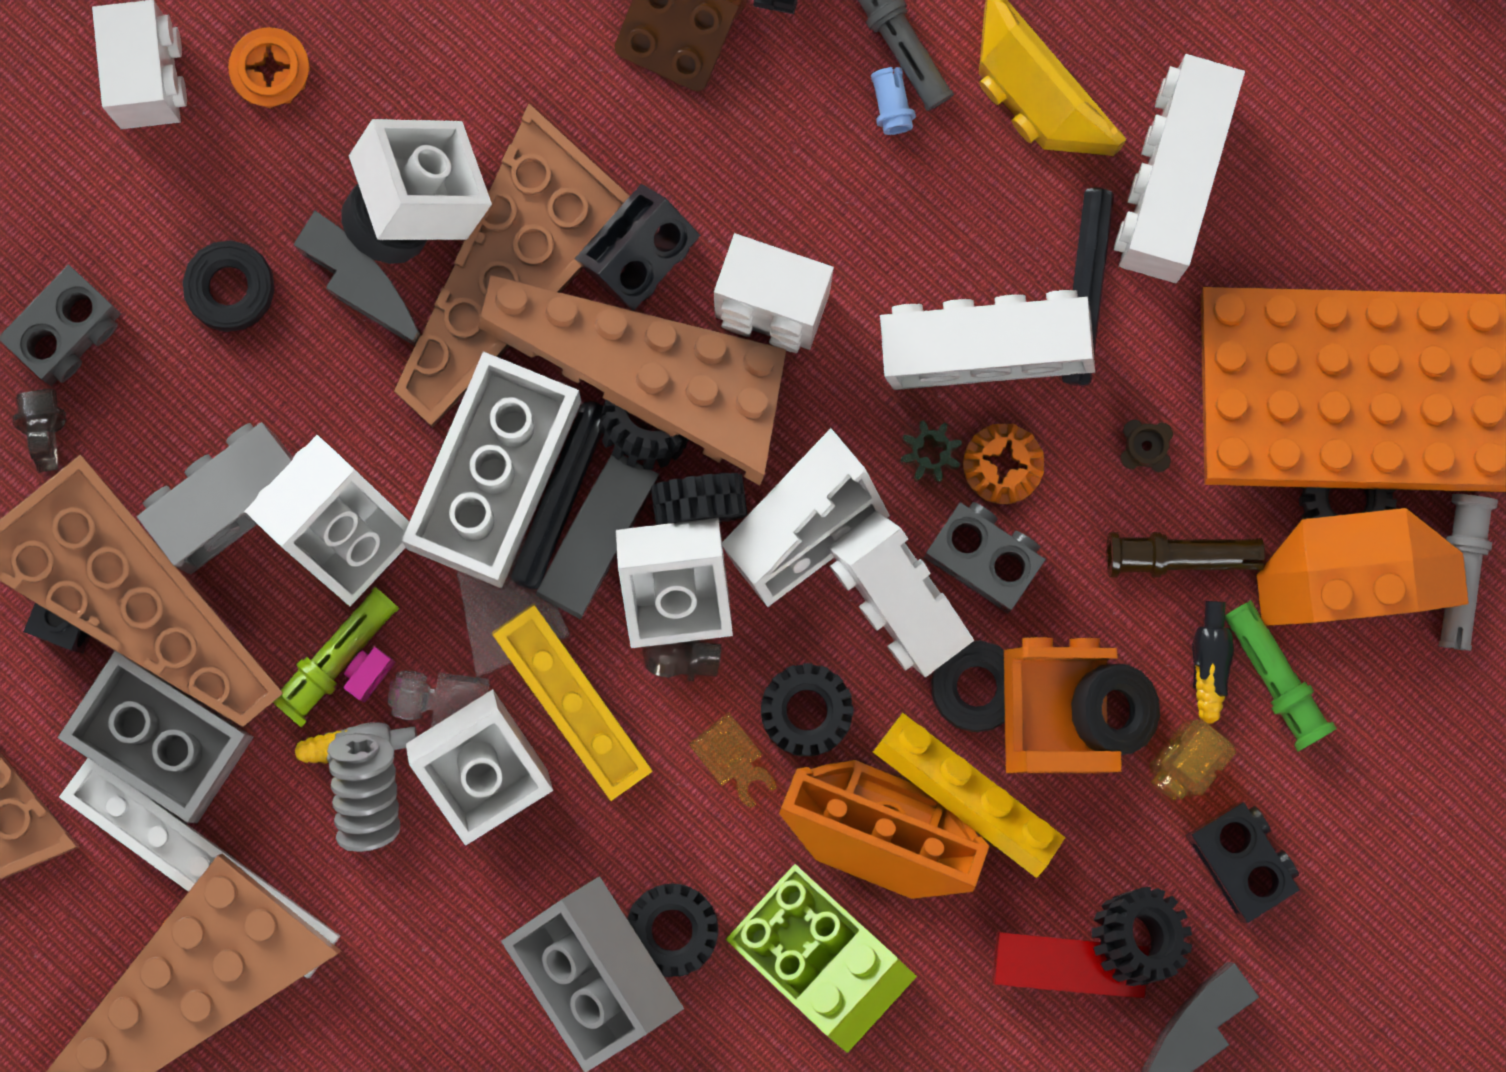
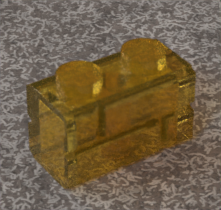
(1190, 760)

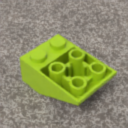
(821, 958)

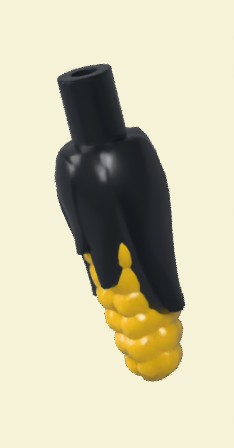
(1212, 661)

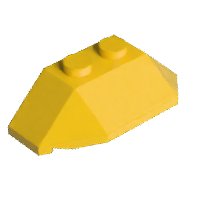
(1039, 89)

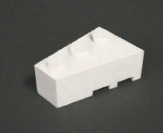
(801, 517)
(899, 594)

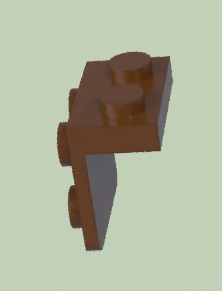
(678, 37)

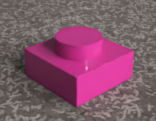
(367, 672)

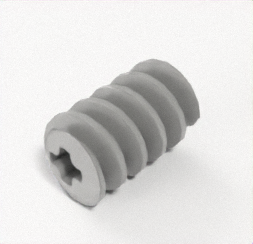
(364, 791)

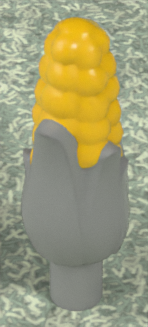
(315, 749)

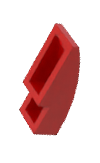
(1056, 965)

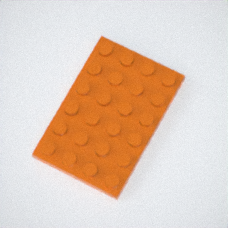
(1354, 389)

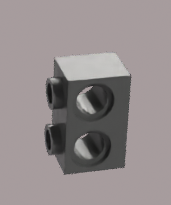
(51, 317)
(977, 568)

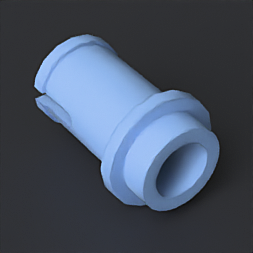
(892, 101)

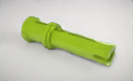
(317, 675)

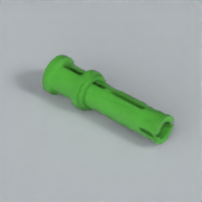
(1290, 696)

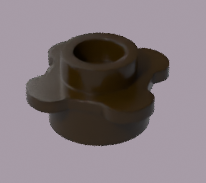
(1135, 455)

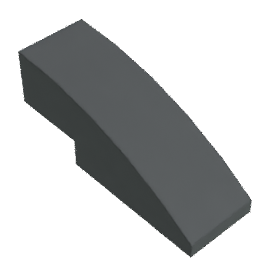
(356, 277)
(591, 541)
(1193, 1030)

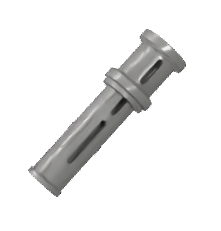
(1471, 538)

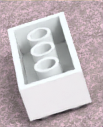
(1181, 168)
(987, 341)
(492, 469)

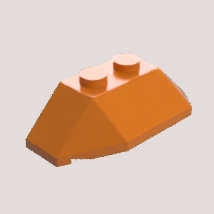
(1360, 569)
(882, 830)

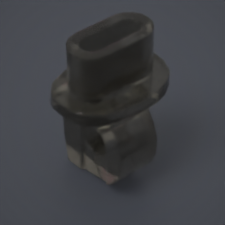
(39, 420)
(683, 658)

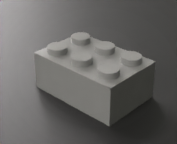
(210, 505)
(155, 738)
(592, 974)

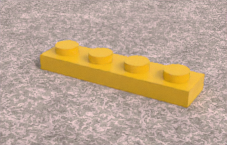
(571, 702)
(969, 795)

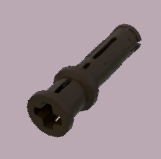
(1159, 554)

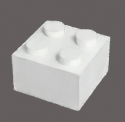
(138, 64)
(419, 180)
(674, 582)
(478, 767)

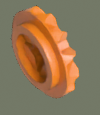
(252, 52)
(983, 475)

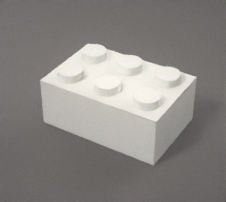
(771, 293)
(331, 520)

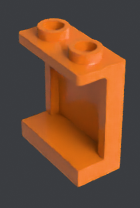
(1039, 709)

